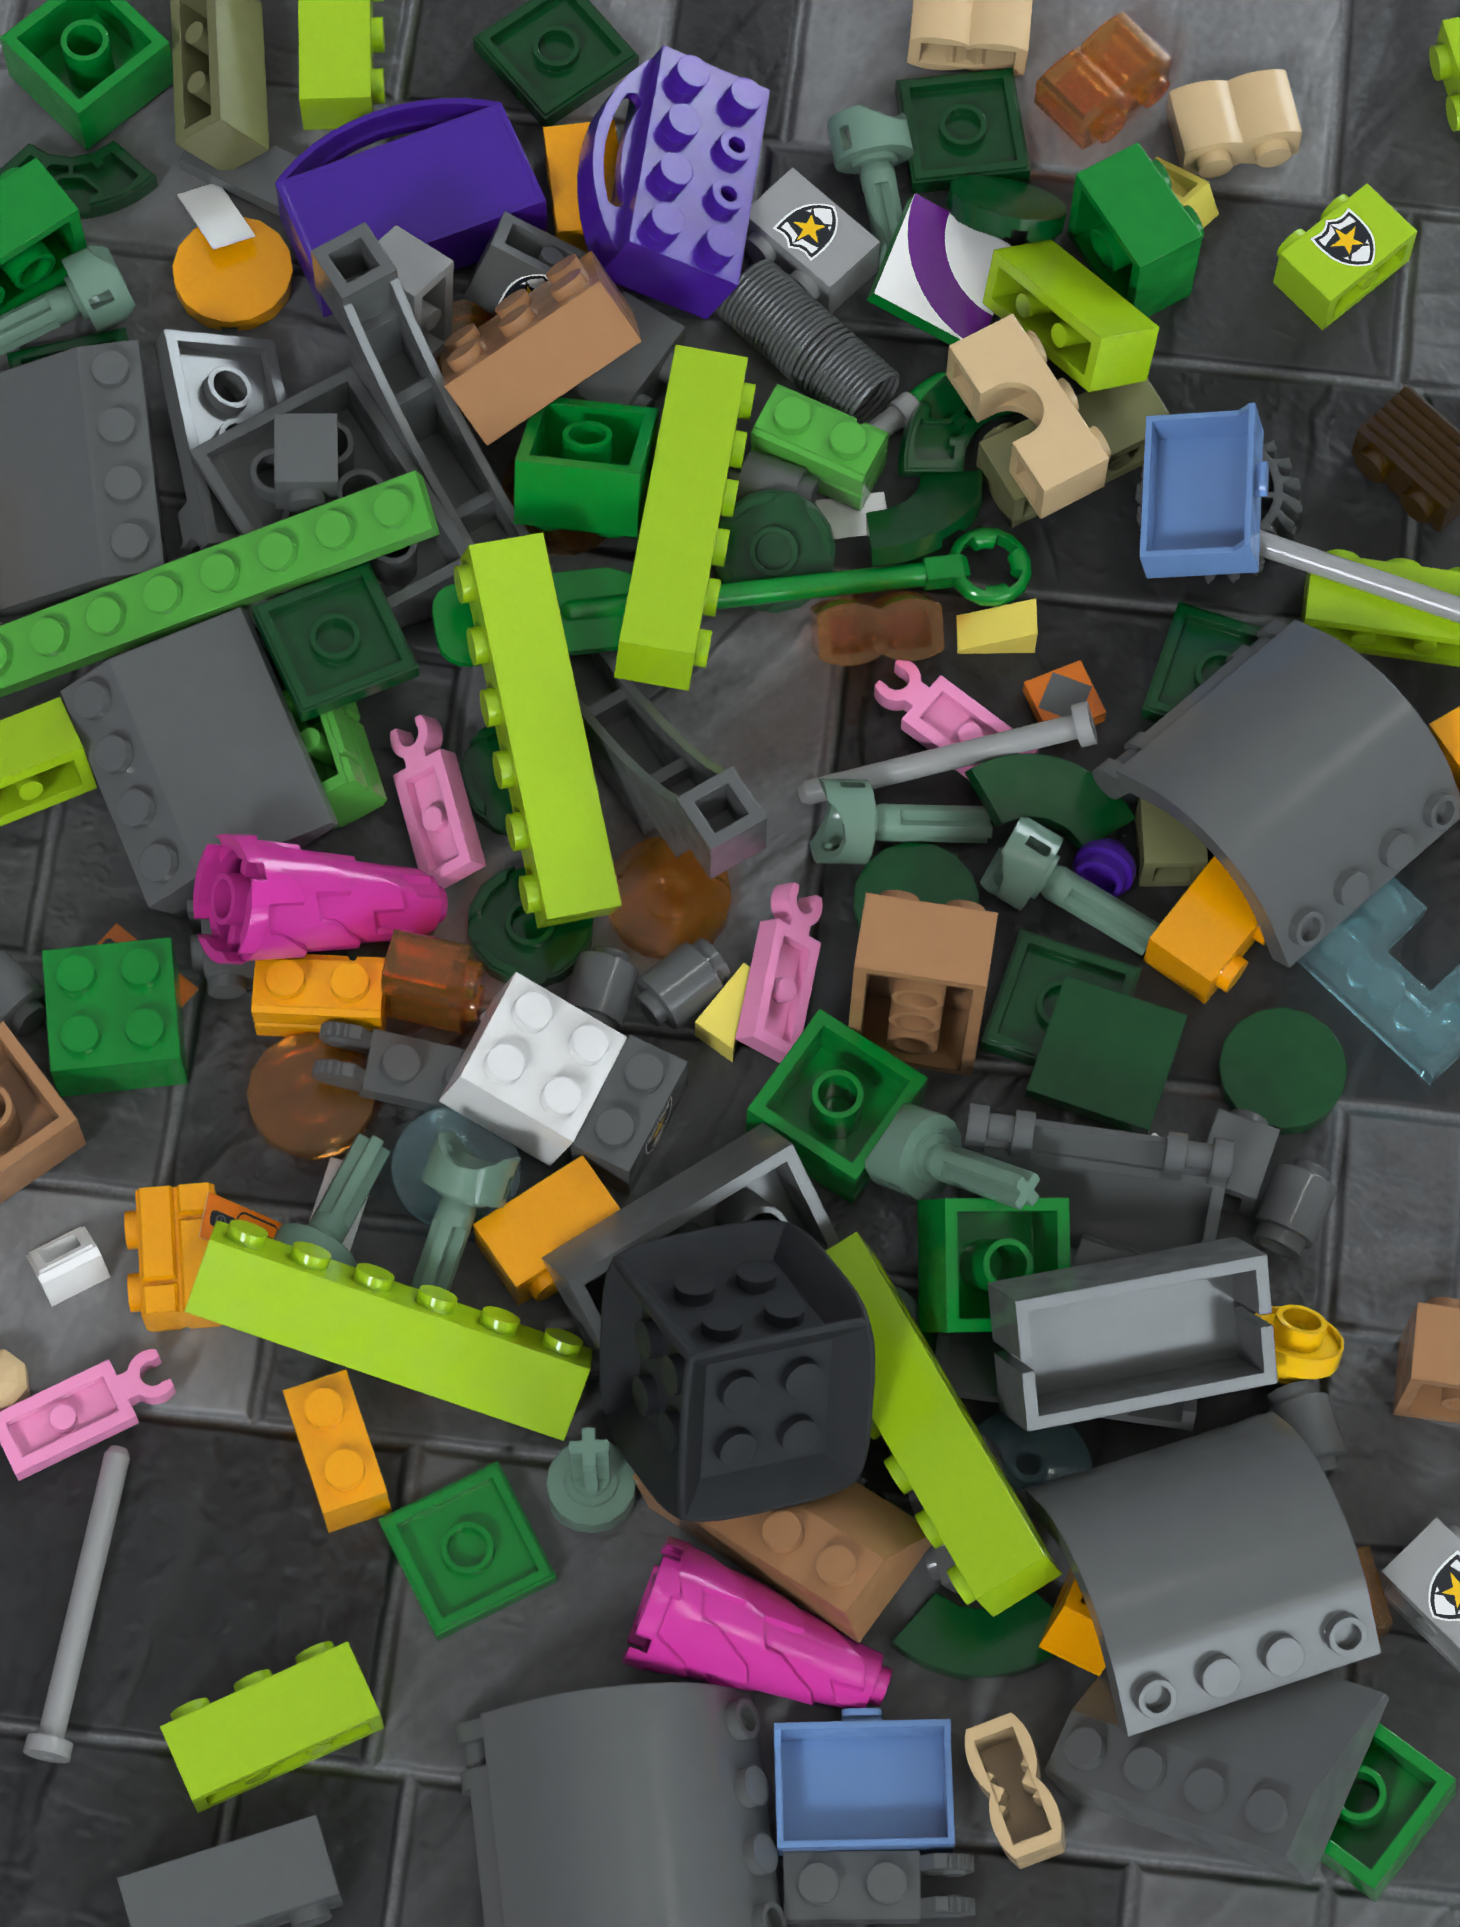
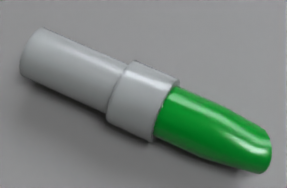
(901, 407)

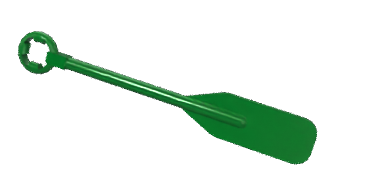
(596, 598)

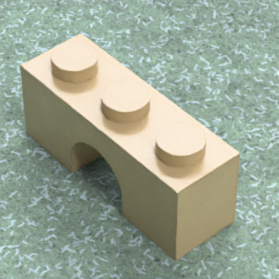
(1008, 371)

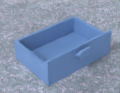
(1202, 493)
(864, 1784)

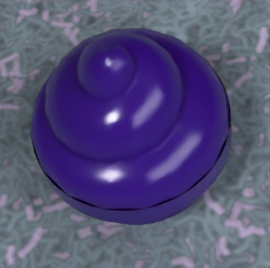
(1106, 865)

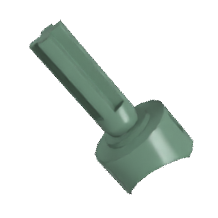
(876, 147)
(92, 289)
(856, 822)
(1031, 868)
(925, 1154)
(465, 1184)
(341, 1200)
(591, 1485)

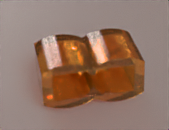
(1104, 81)
(895, 625)
(432, 981)

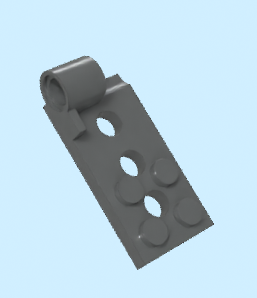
(189, 369)

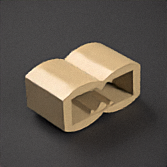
(970, 34)
(1234, 122)
(1019, 1803)

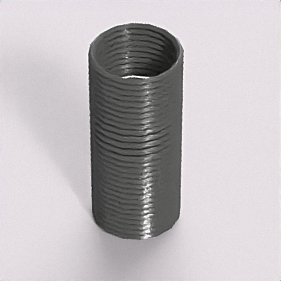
(802, 337)

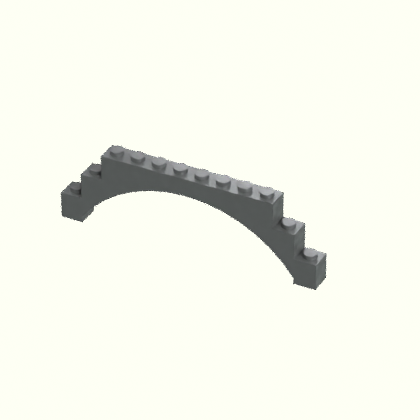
(638, 752)

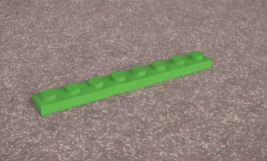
(215, 581)

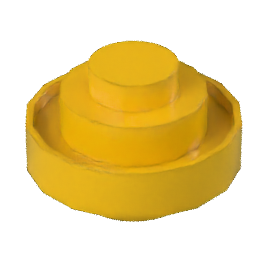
(1304, 1343)

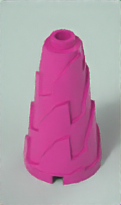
(291, 901)
(745, 1636)

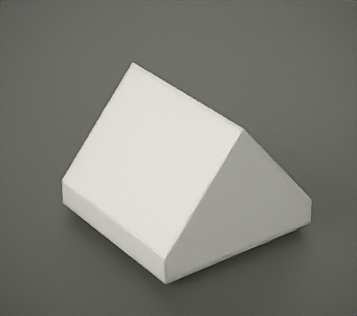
(68, 1265)

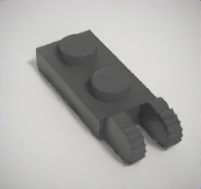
(394, 1069)
(870, 1887)

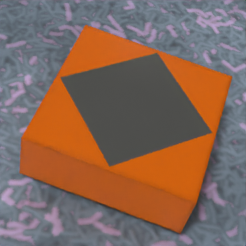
(1057, 690)

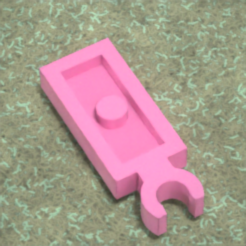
(939, 712)
(436, 805)
(781, 974)
(78, 1413)

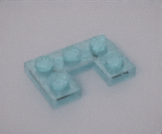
(1380, 991)

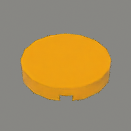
(234, 283)

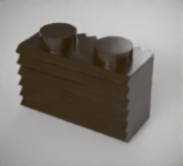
(1415, 455)

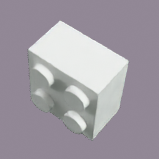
(533, 1069)

